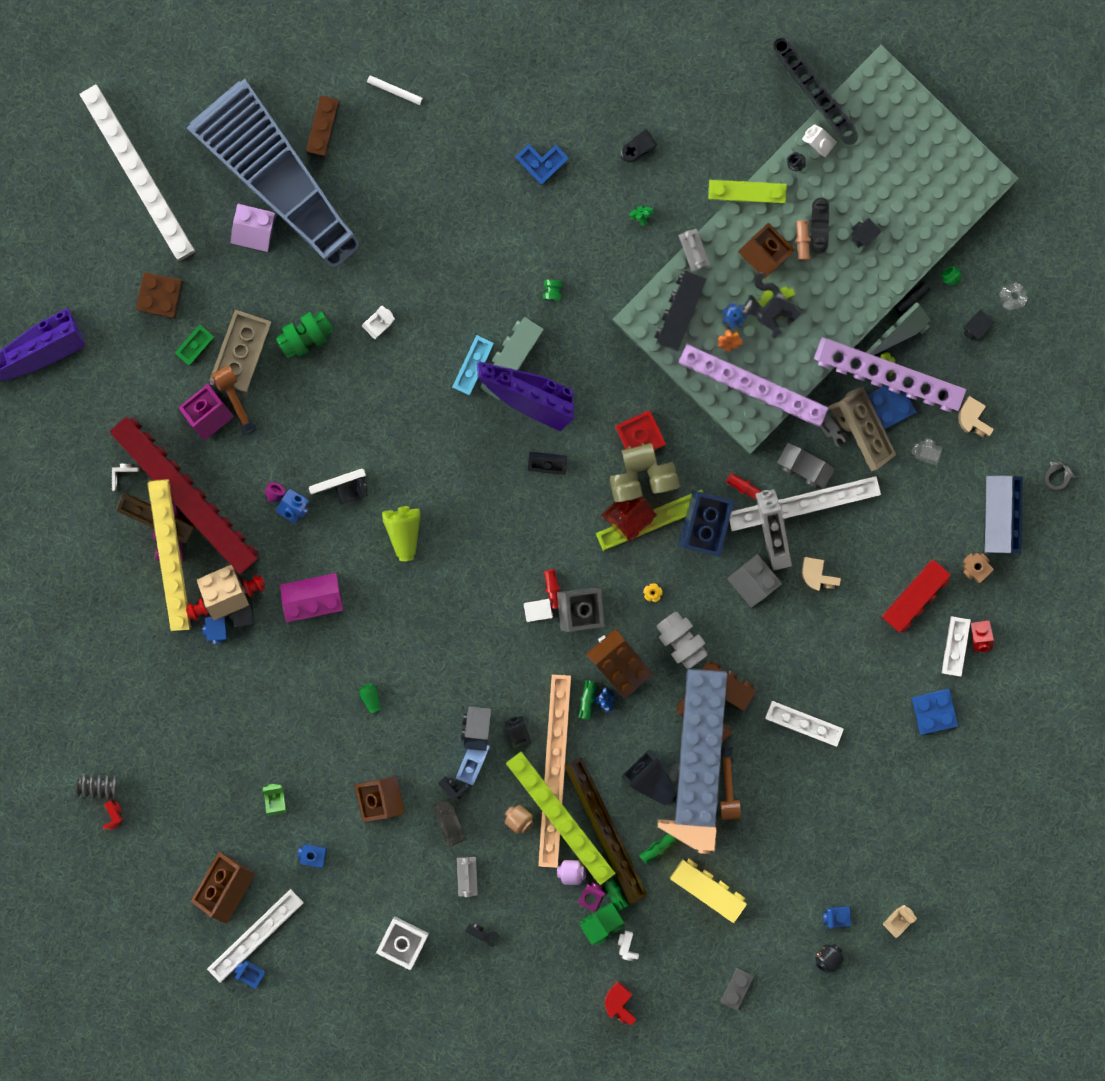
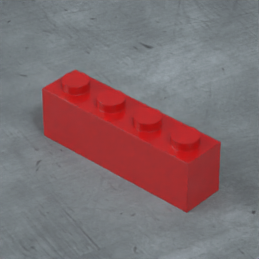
(916, 595)

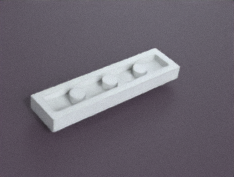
(804, 723)

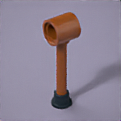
(225, 380)
(730, 808)

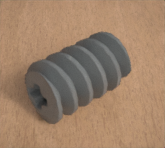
(96, 786)

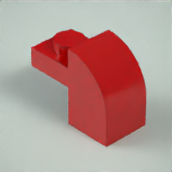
(614, 1002)

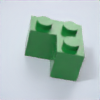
(601, 923)

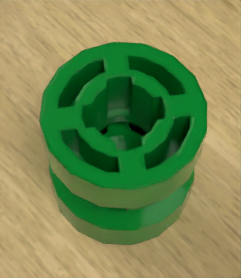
(552, 290)

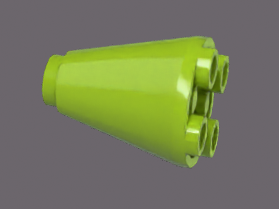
(403, 531)

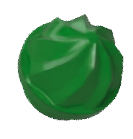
(951, 276)

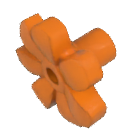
(729, 340)

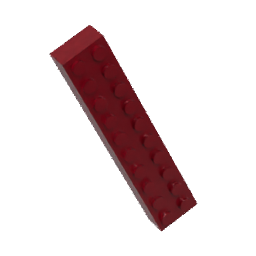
(184, 495)

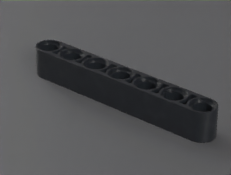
(818, 98)

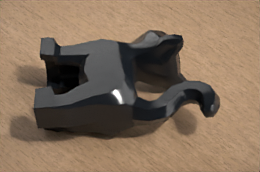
(776, 306)

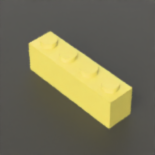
(708, 891)

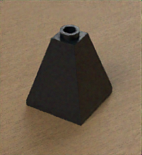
(650, 779)

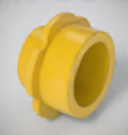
(653, 587)

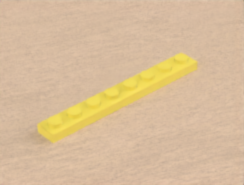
(169, 554)

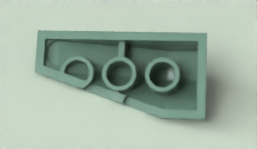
(908, 325)

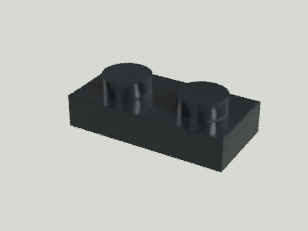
(547, 463)

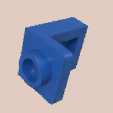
(249, 973)

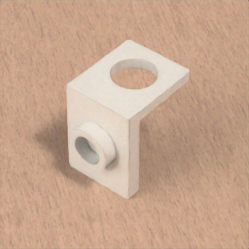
(123, 468)
(537, 610)

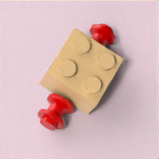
(223, 593)

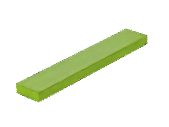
(665, 514)

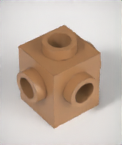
(983, 570)

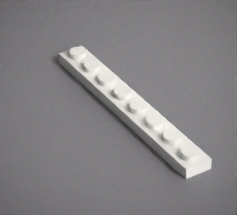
(810, 502)

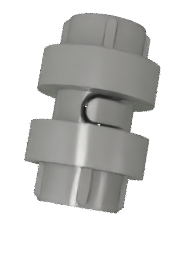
(687, 648)

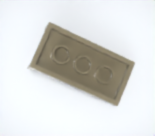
(242, 348)
(865, 426)

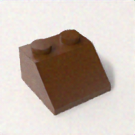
(766, 250)
(379, 799)

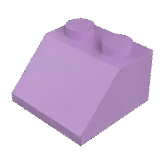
(252, 227)

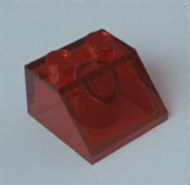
(629, 517)

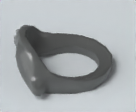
(1067, 477)

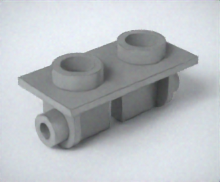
(694, 249)
(467, 876)

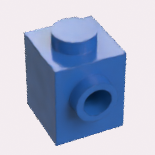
(215, 629)
(312, 855)

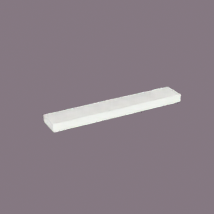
(255, 935)

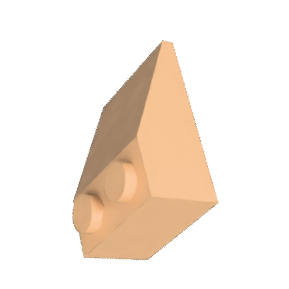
(695, 836)

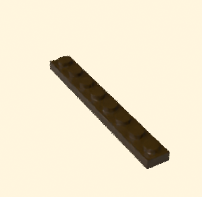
(605, 830)

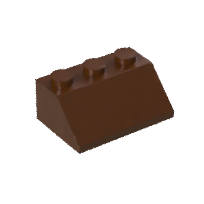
(222, 888)

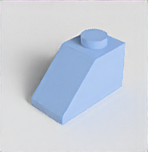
(471, 765)

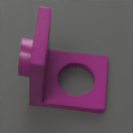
(595, 889)

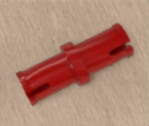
(743, 486)
(552, 587)

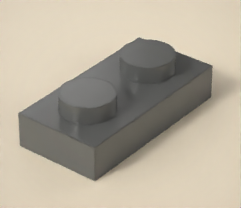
(736, 989)

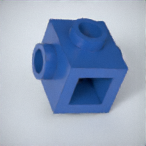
(292, 506)

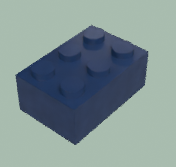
(706, 523)

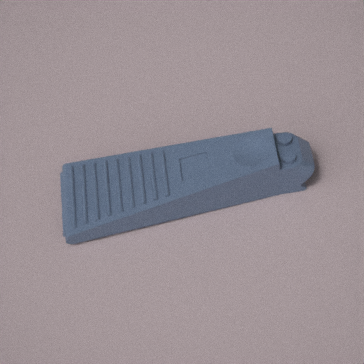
(257, 152)

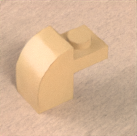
(969, 415)
(813, 576)

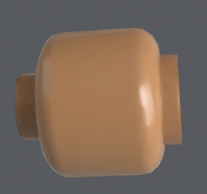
(519, 819)

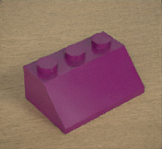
(311, 597)

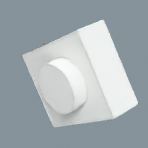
(819, 140)
(378, 322)
(624, 941)

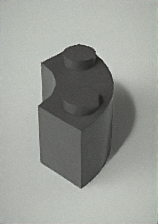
(805, 465)

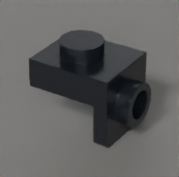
(351, 491)

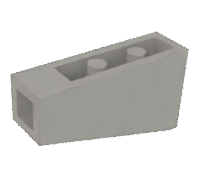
(773, 529)

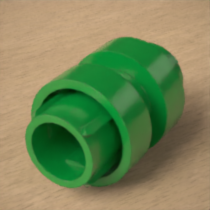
(312, 330)

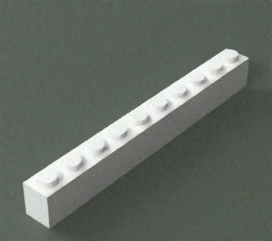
(137, 173)

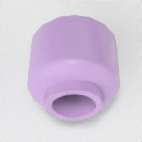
(571, 872)

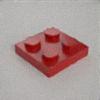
(640, 430)

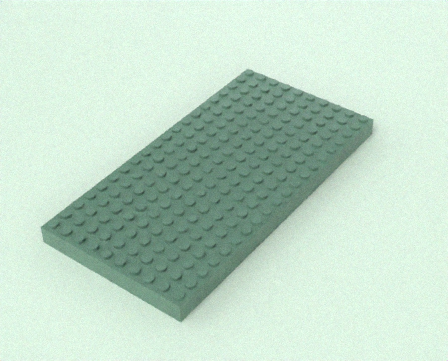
(908, 172)

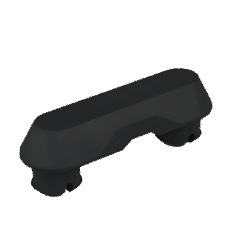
(820, 225)

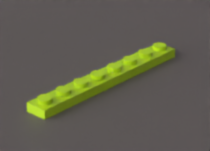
(560, 818)

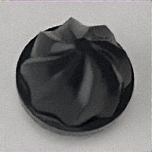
(796, 162)

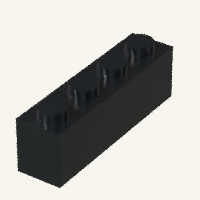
(681, 310)

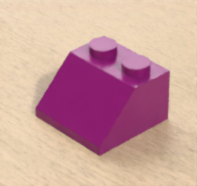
(206, 412)

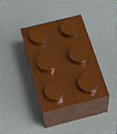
(620, 663)

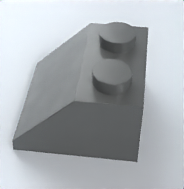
(754, 580)

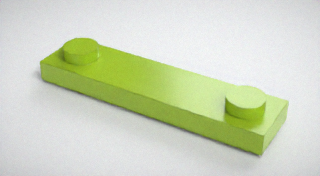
(747, 191)

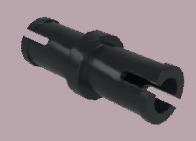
(912, 297)

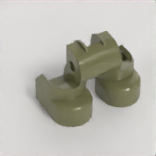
(640, 459)

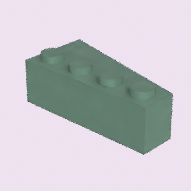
(516, 347)

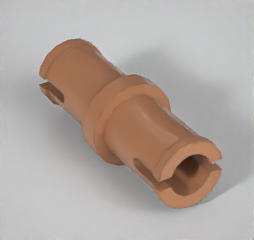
(803, 240)

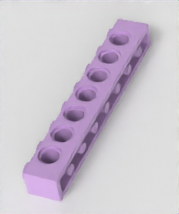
(753, 385)
(953, 393)

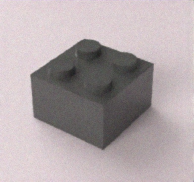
(580, 609)

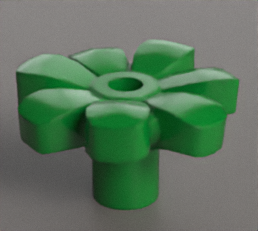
(641, 214)

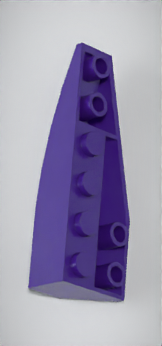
(41, 345)
(529, 394)

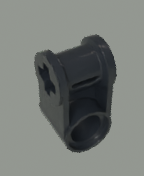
(640, 144)

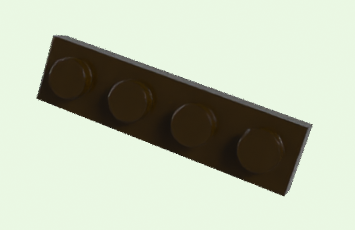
(142, 512)

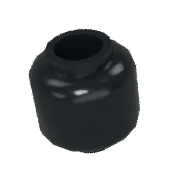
(829, 958)

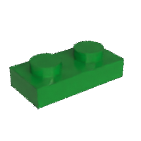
(194, 345)

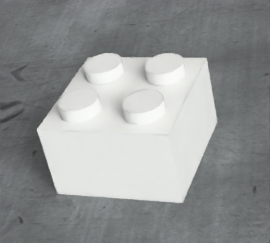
(402, 943)

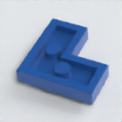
(541, 167)

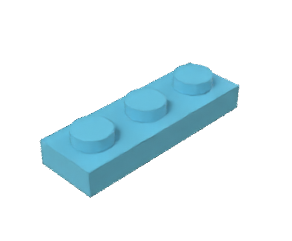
(468, 373)

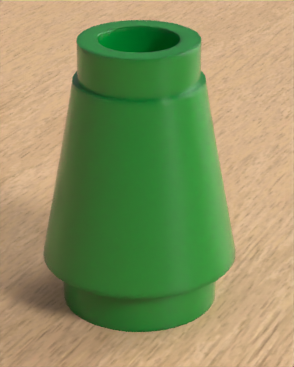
(370, 697)

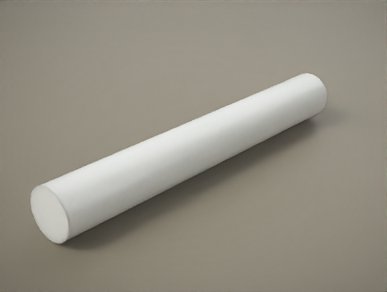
(395, 90)

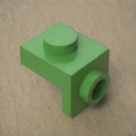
(274, 799)

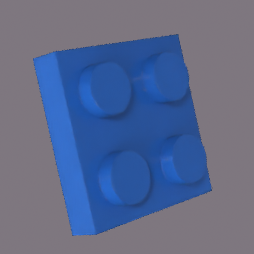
(891, 406)
(934, 711)

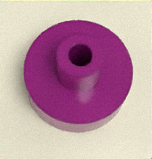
(274, 491)

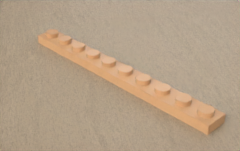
(555, 764)

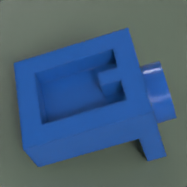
(837, 917)

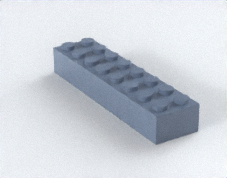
(701, 747)

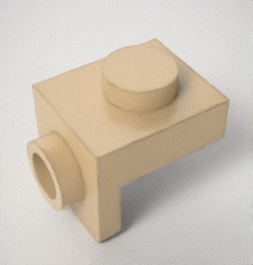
(899, 920)

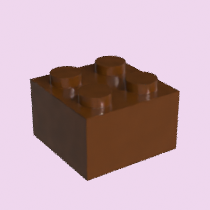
(159, 295)

